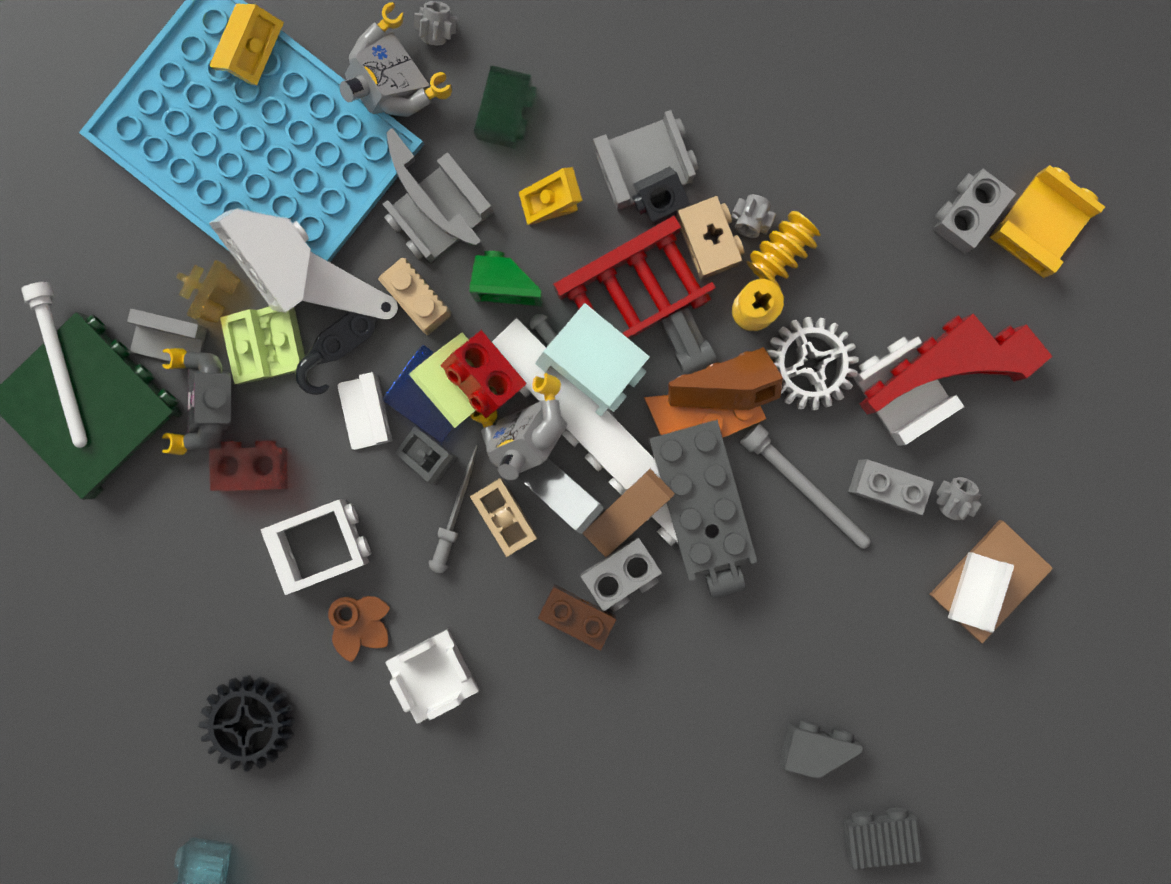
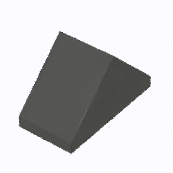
(425, 456)

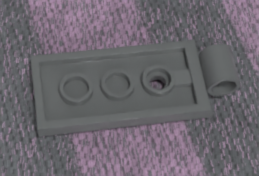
(700, 475)

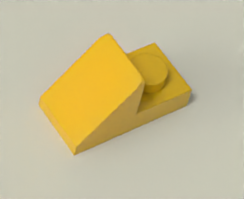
(551, 196)

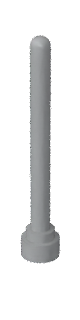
(759, 442)

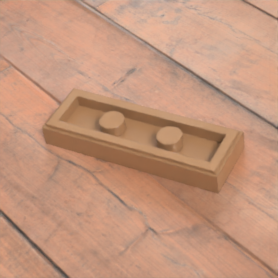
(628, 512)

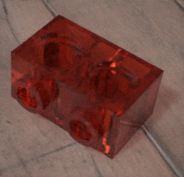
(248, 473)

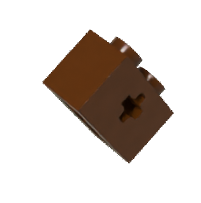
(577, 617)

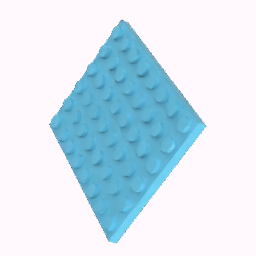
(233, 145)

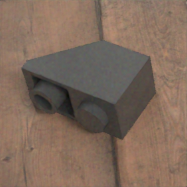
(815, 751)

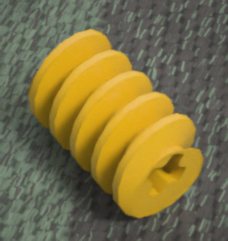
(783, 247)
(757, 291)

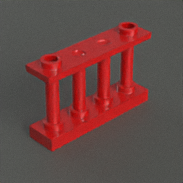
(634, 254)

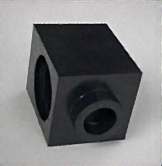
(674, 198)

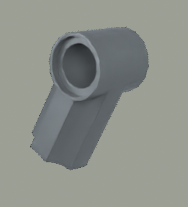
(690, 348)

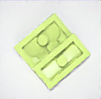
(262, 343)
(439, 389)

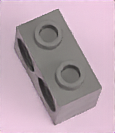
(977, 214)
(890, 487)
(616, 566)

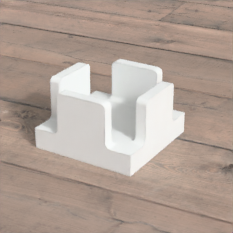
(431, 677)

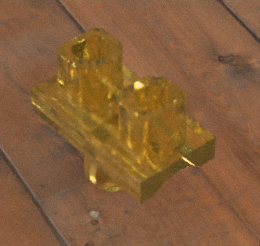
(216, 277)

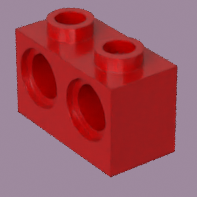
(489, 369)

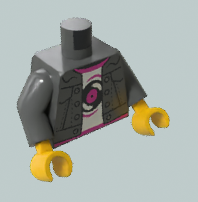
(207, 400)

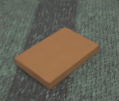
(1004, 546)

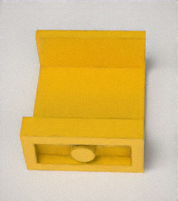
(1046, 220)

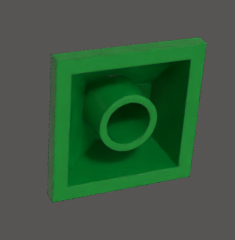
(502, 281)

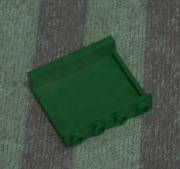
(113, 397)

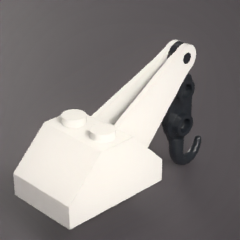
(286, 273)

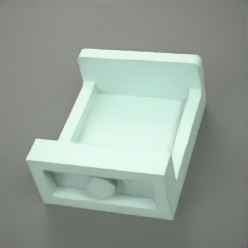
(595, 358)

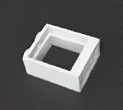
(283, 557)

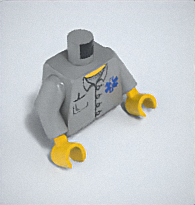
(386, 75)
(527, 435)

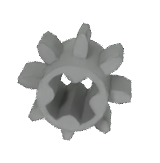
(435, 23)
(753, 216)
(958, 498)

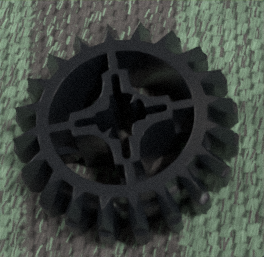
(245, 750)

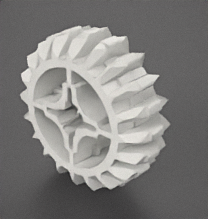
(816, 378)

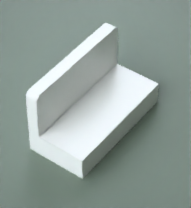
(364, 411)
(981, 592)

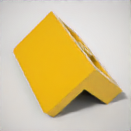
(247, 42)

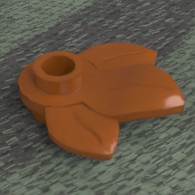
(362, 629)

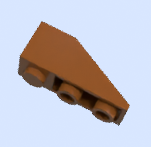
(733, 384)

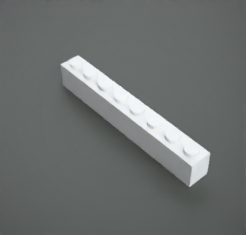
(603, 437)

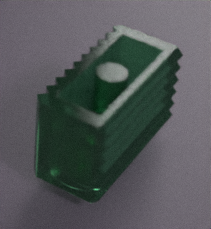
(504, 107)

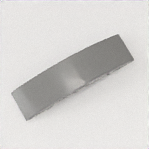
(402, 158)

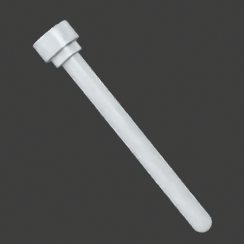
(39, 298)

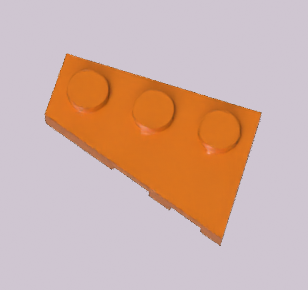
(676, 418)

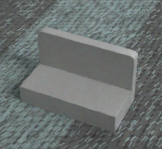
(158, 332)

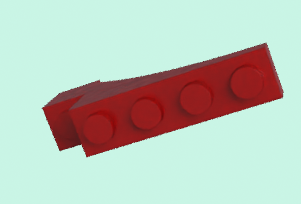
(961, 350)

